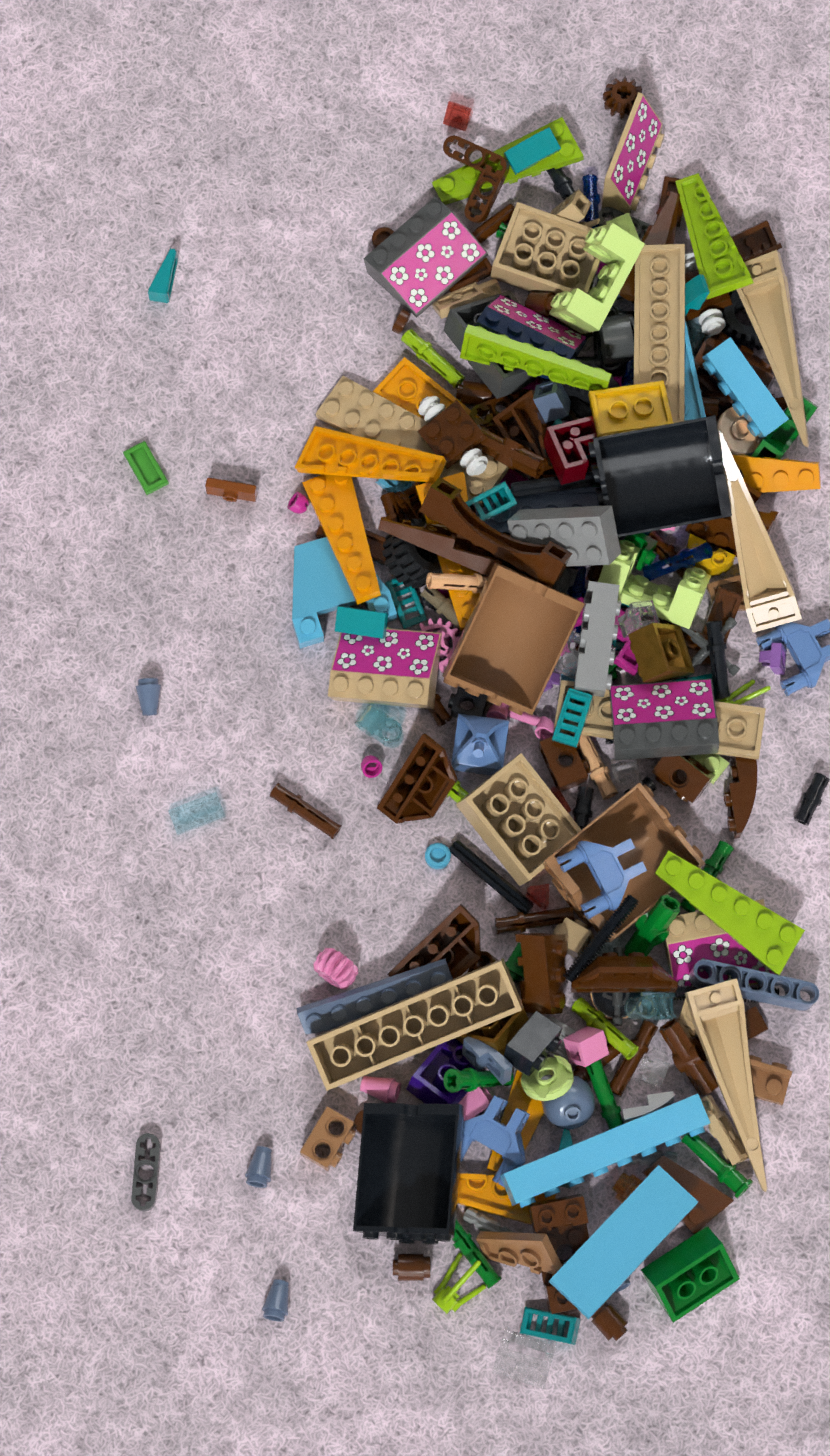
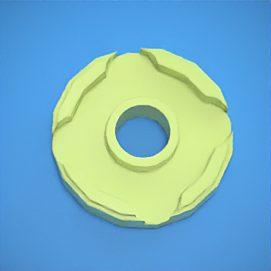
(555, 1086)

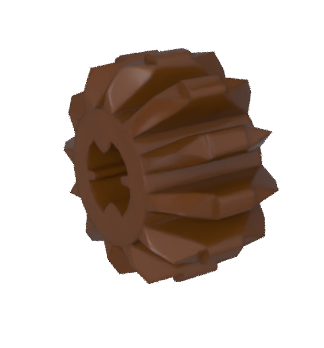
(613, 96)

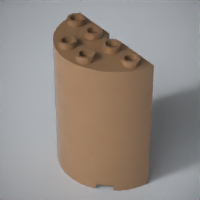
(512, 640)
(652, 834)

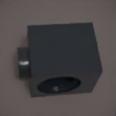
(461, 695)

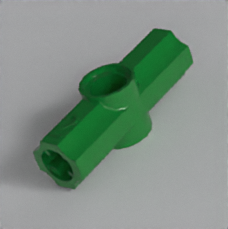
(653, 926)

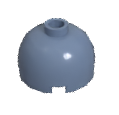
(572, 1108)

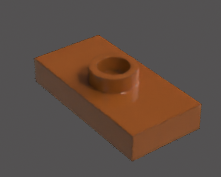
(231, 490)

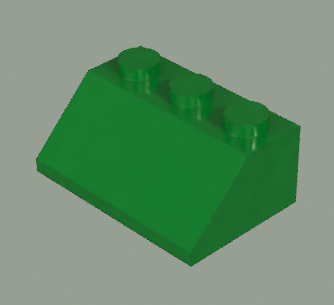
(690, 1274)

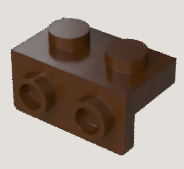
(755, 241)

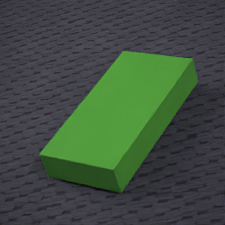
(145, 468)

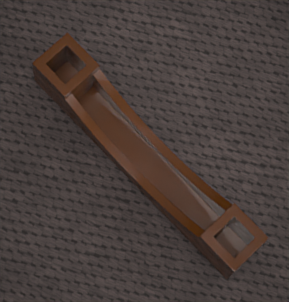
(448, 508)

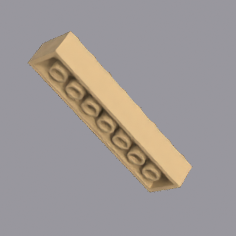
(415, 1024)

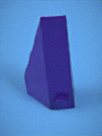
(428, 1079)

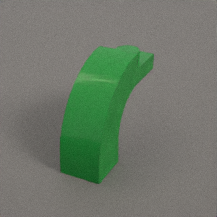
(780, 439)

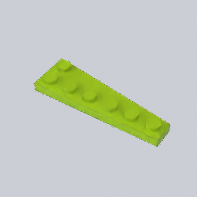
(461, 182)
(711, 242)
(489, 347)
(750, 924)

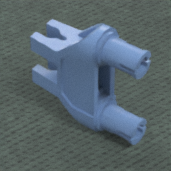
(804, 649)
(606, 871)
(497, 1136)

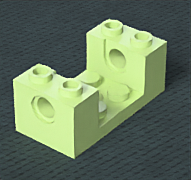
(588, 311)
(674, 606)

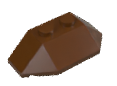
(420, 784)
(452, 939)
(624, 975)

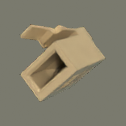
(575, 209)

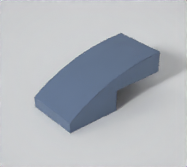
(482, 1056)

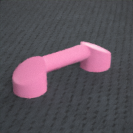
(543, 724)

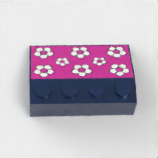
(527, 326)

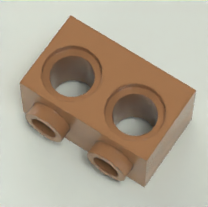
(321, 1136)

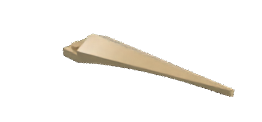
(771, 316)
(764, 581)
(721, 1028)

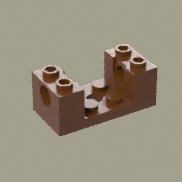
(565, 1224)

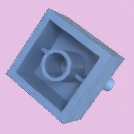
(479, 744)

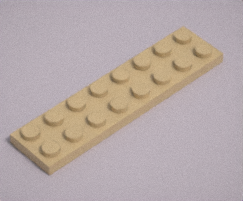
(661, 321)
(371, 416)
(738, 725)

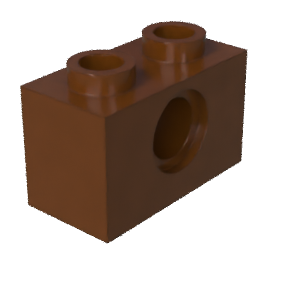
(564, 776)
(697, 776)

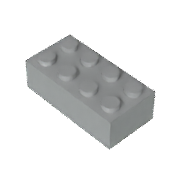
(583, 531)

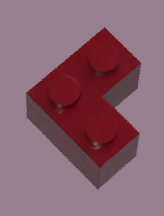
(568, 448)

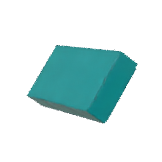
(361, 622)

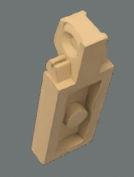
(465, 296)
(724, 1132)

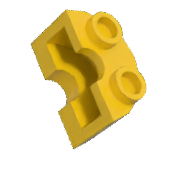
(719, 562)

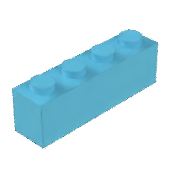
(744, 388)

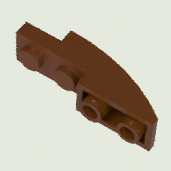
(741, 795)

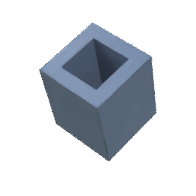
(552, 401)

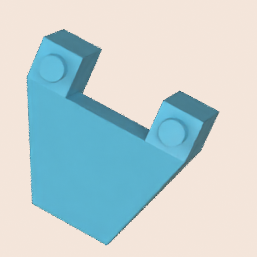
(321, 588)

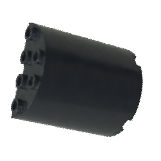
(661, 475)
(409, 1172)

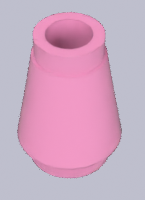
(381, 1088)

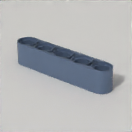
(765, 981)

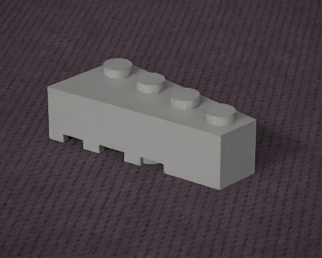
(596, 638)

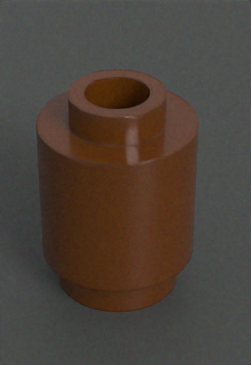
(540, 302)
(473, 393)
(411, 1267)
(609, 1322)

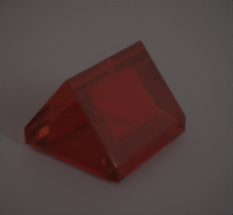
(457, 116)
(539, 895)

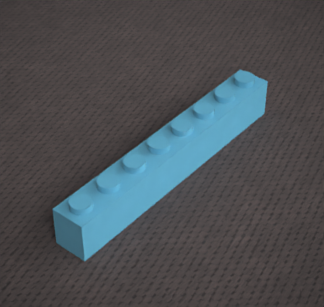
(604, 1150)

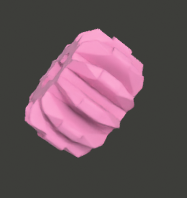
(335, 968)

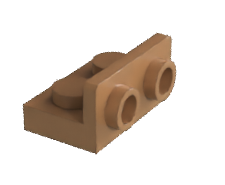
(769, 1081)

